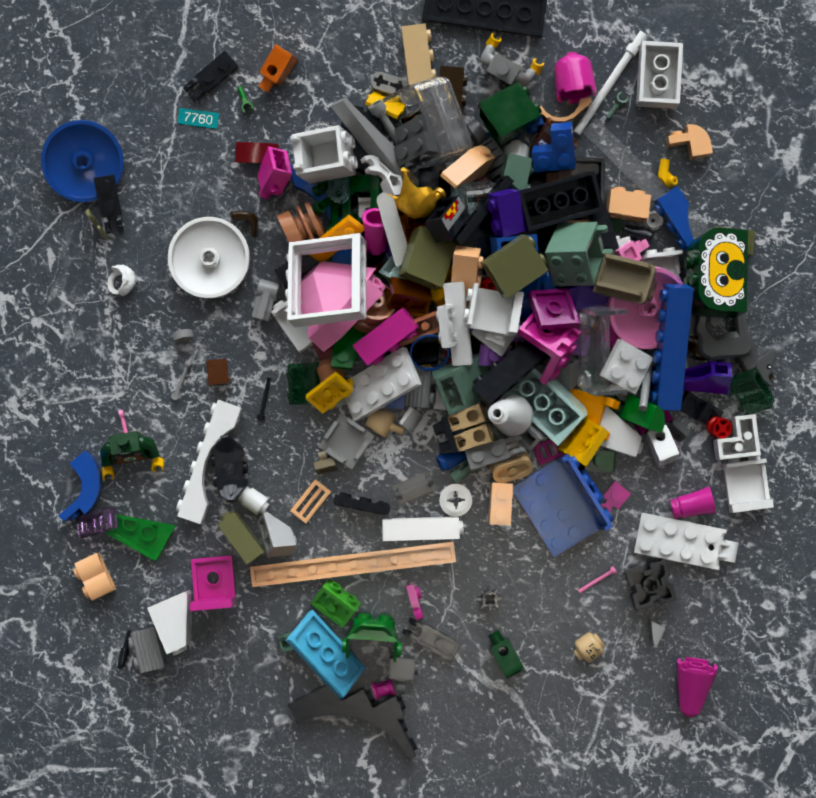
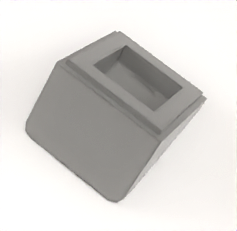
(656, 632)

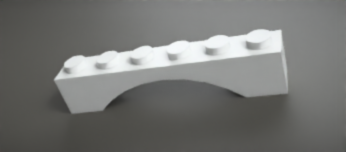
(195, 502)

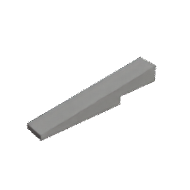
(368, 136)

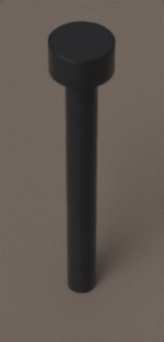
(260, 416)

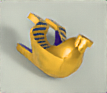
(416, 201)

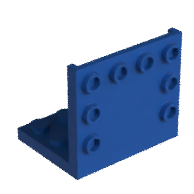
(562, 504)

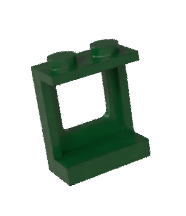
(363, 184)

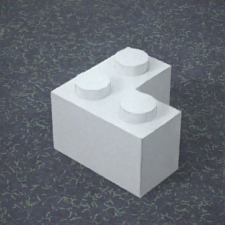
(744, 440)

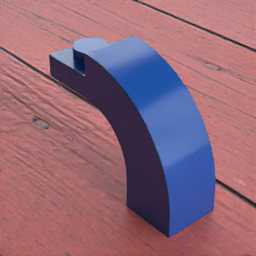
(92, 486)

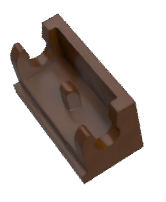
(407, 295)

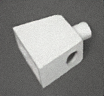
(662, 451)

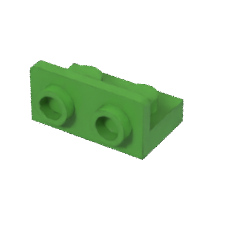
(335, 603)

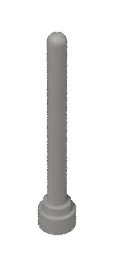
(378, 109)

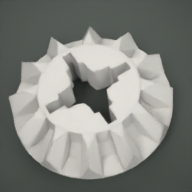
(463, 506)

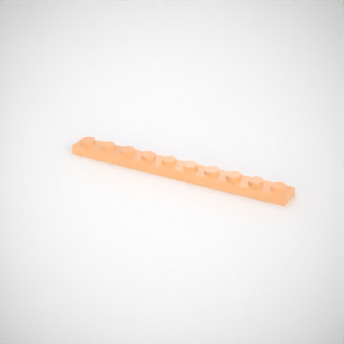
(352, 564)

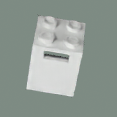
(324, 154)

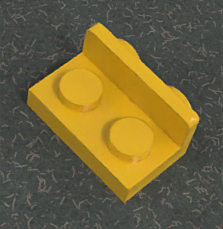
(330, 392)

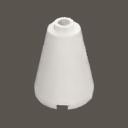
(511, 415)

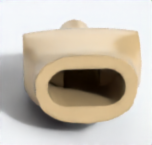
(382, 423)

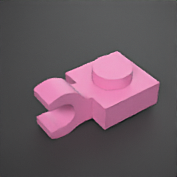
(632, 249)

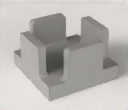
(346, 441)

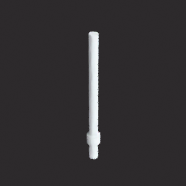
(631, 50)

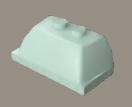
(553, 406)

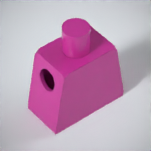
(274, 172)

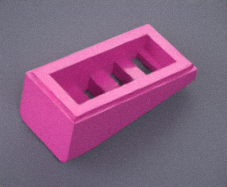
(539, 455)

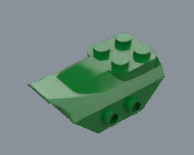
(373, 629)

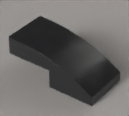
(698, 408)

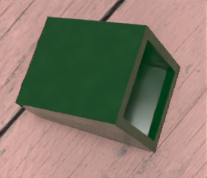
(508, 113)

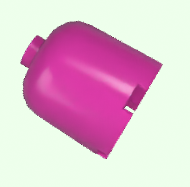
(574, 78)

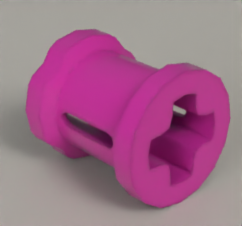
(383, 689)

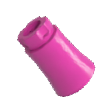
(374, 232)
(693, 504)

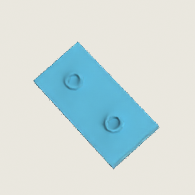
(324, 654)

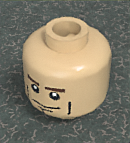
(589, 647)

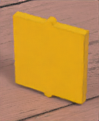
(393, 109)

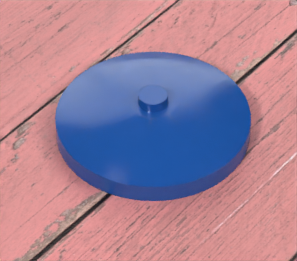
(78, 154)

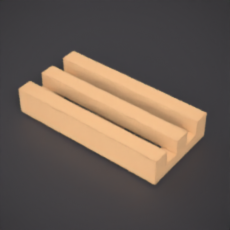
(303, 497)

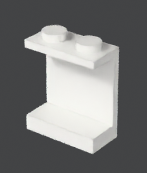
(492, 312)

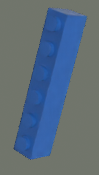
(671, 346)

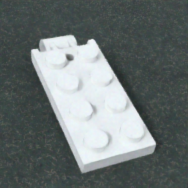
(683, 541)

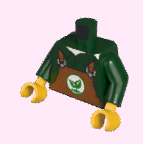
(128, 448)

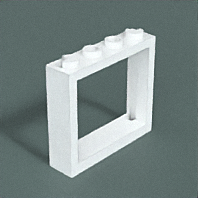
(293, 275)
(422, 528)

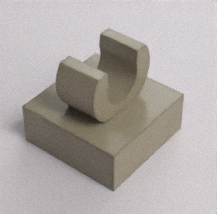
(325, 464)

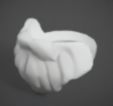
(128, 279)

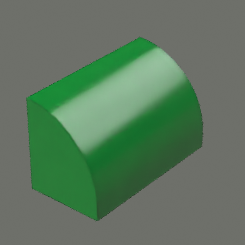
(651, 419)

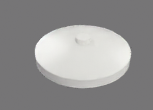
(208, 257)

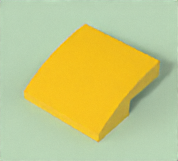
(584, 441)

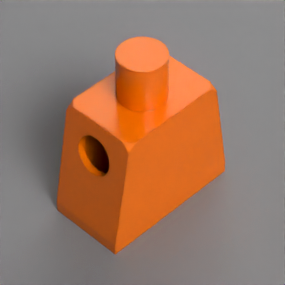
(277, 59)

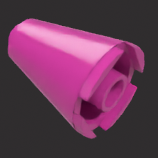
(694, 684)

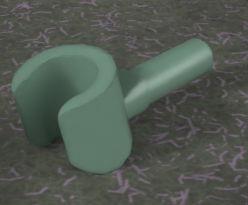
(618, 103)

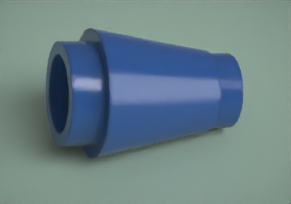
(449, 461)

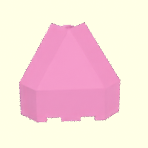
(330, 289)

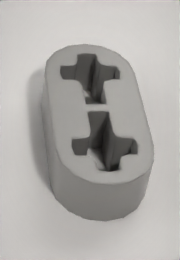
(387, 78)
(422, 424)

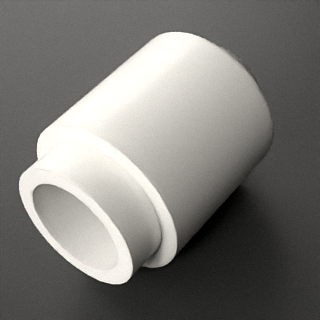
(253, 500)

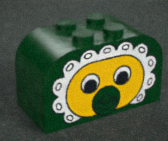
(718, 272)

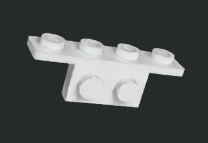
(451, 324)

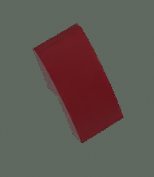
(251, 151)

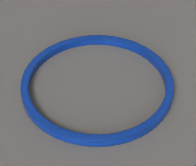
(427, 369)

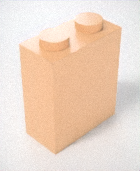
(500, 504)

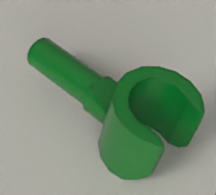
(243, 98)

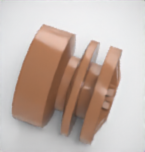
(302, 226)

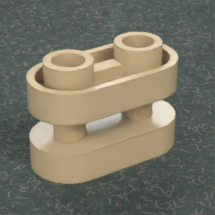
(512, 469)

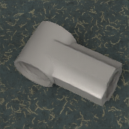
(266, 294)

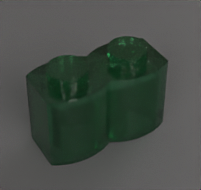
(752, 391)

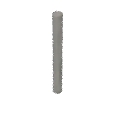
(646, 384)

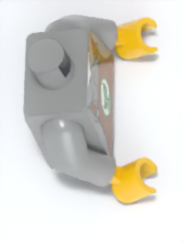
(504, 67)

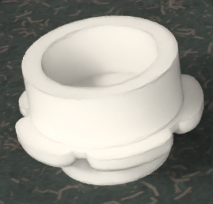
(653, 225)

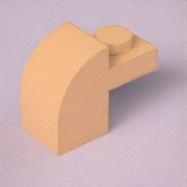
(695, 137)

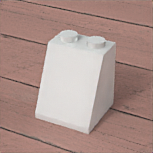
(173, 622)

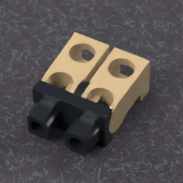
(457, 430)

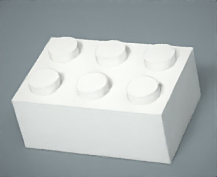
(659, 74)

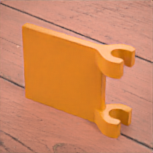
(595, 405)

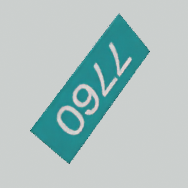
(198, 118)

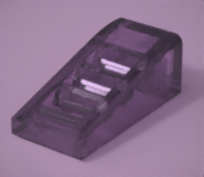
(104, 521)

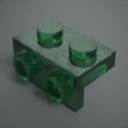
(301, 380)

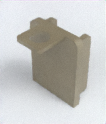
(626, 279)

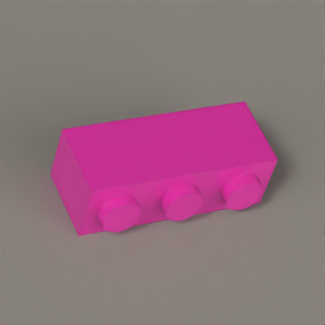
(386, 337)

